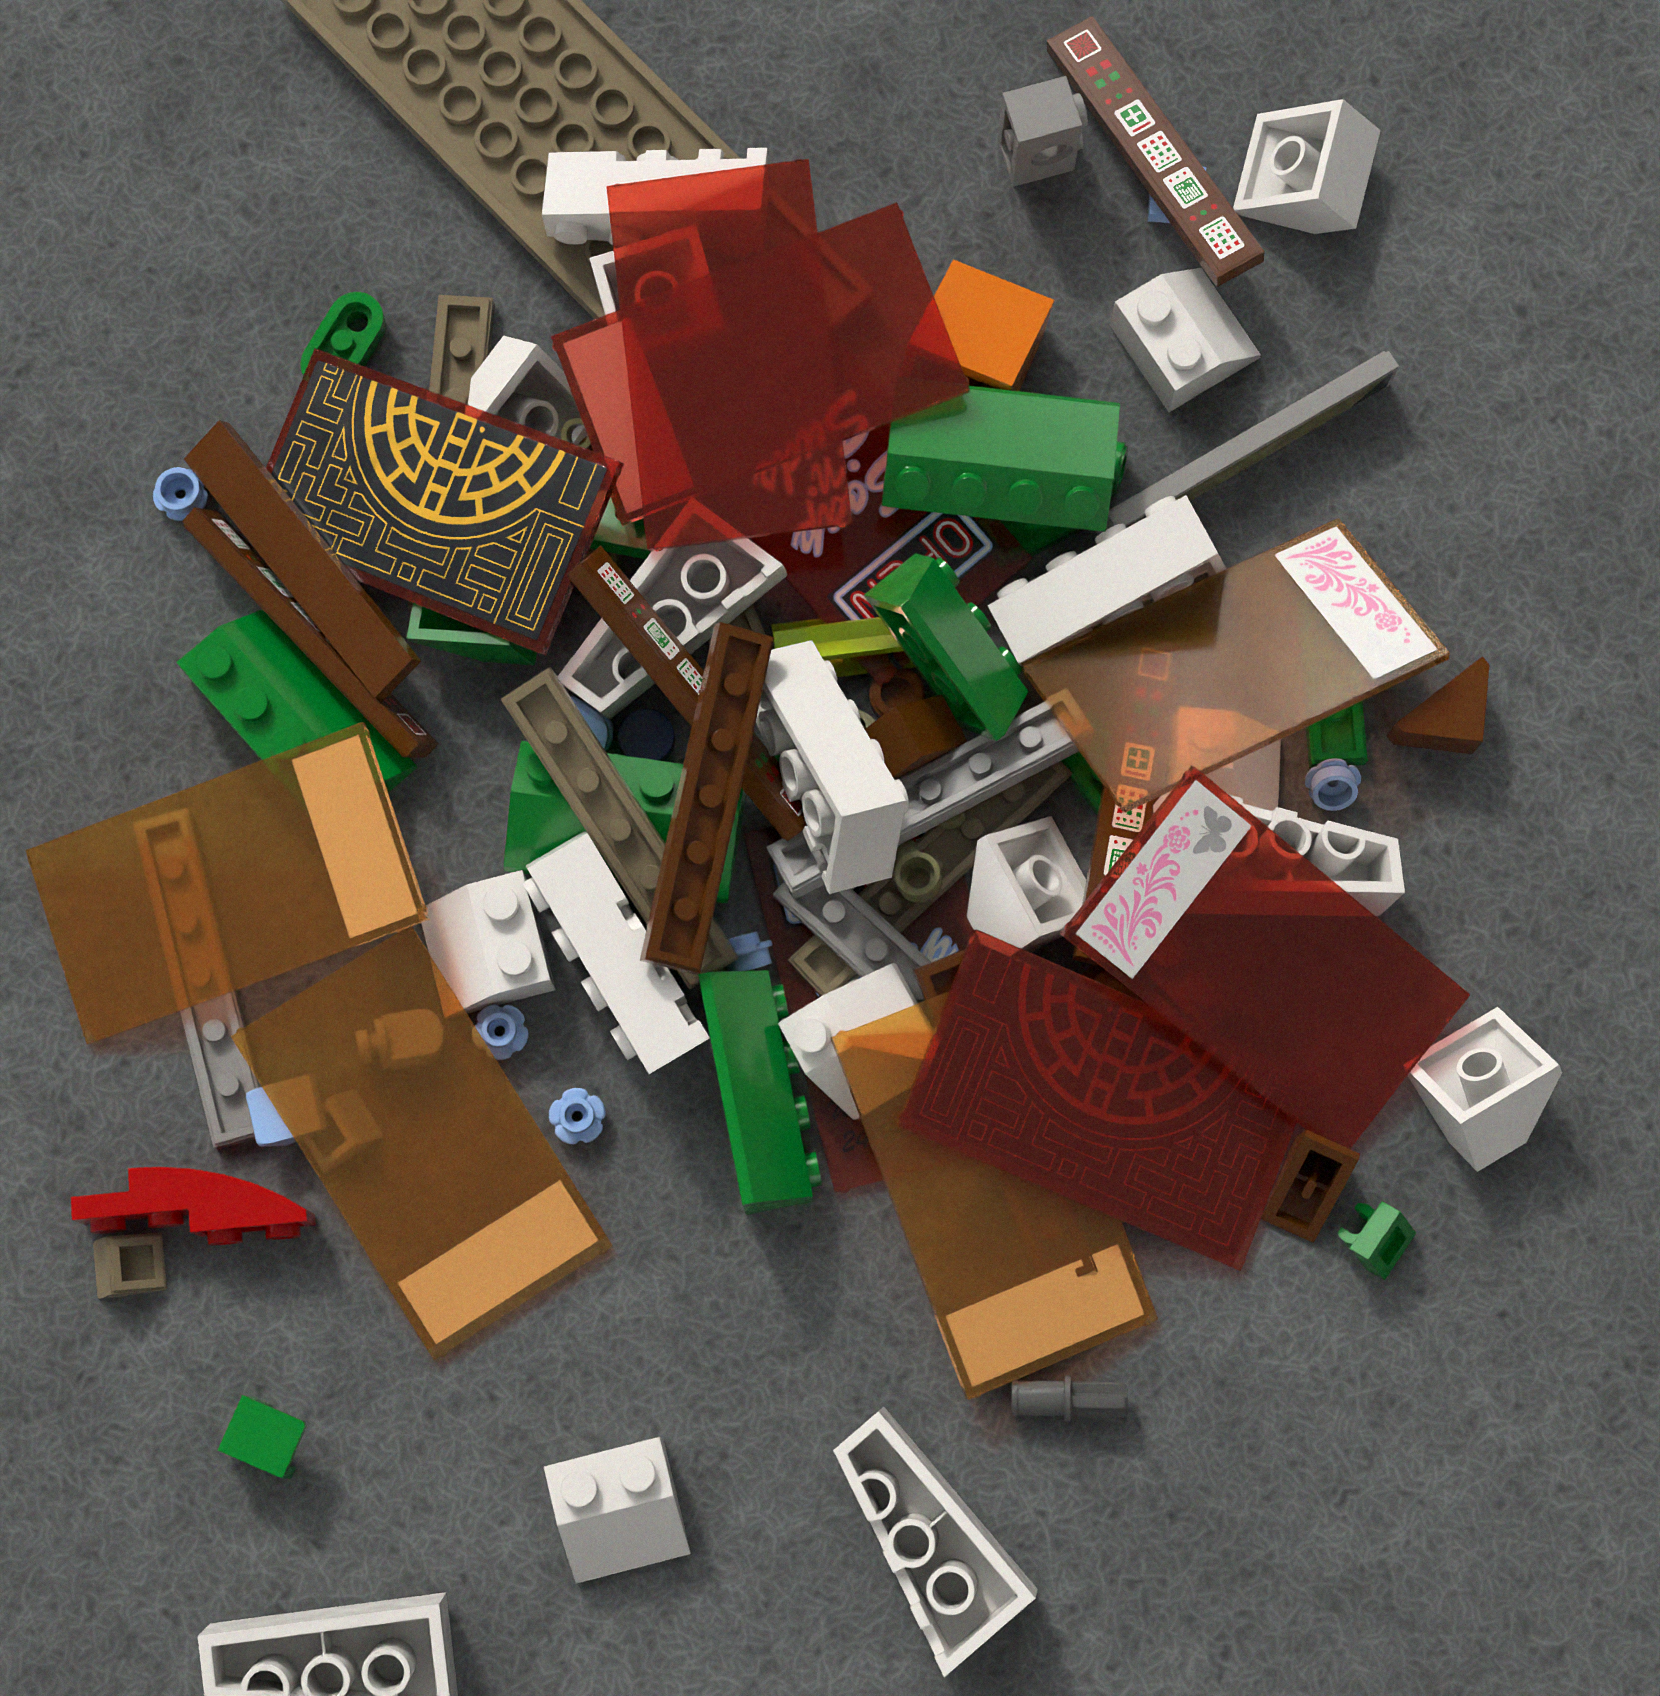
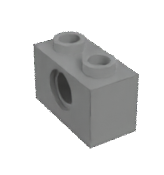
(1041, 130)

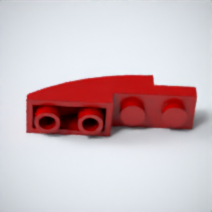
(215, 1203)

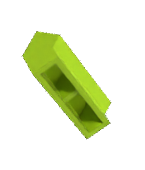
(839, 641)

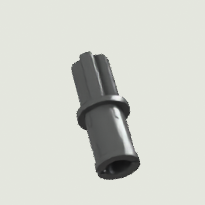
(1069, 1398)

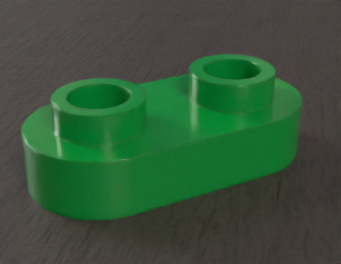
(336, 337)

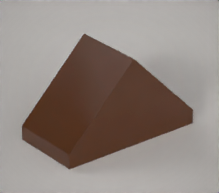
(1450, 717)
(916, 734)
(1309, 1185)

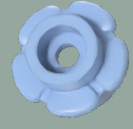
(170, 483)
(1333, 784)
(750, 951)
(515, 1032)
(561, 1116)

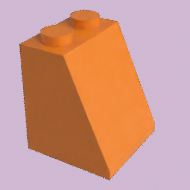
(991, 325)

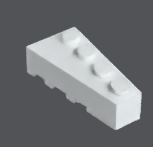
(577, 181)
(1106, 580)
(691, 594)
(832, 767)
(1355, 859)
(609, 942)
(941, 1553)
(334, 1651)

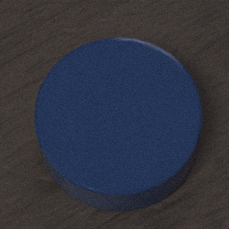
(646, 735)

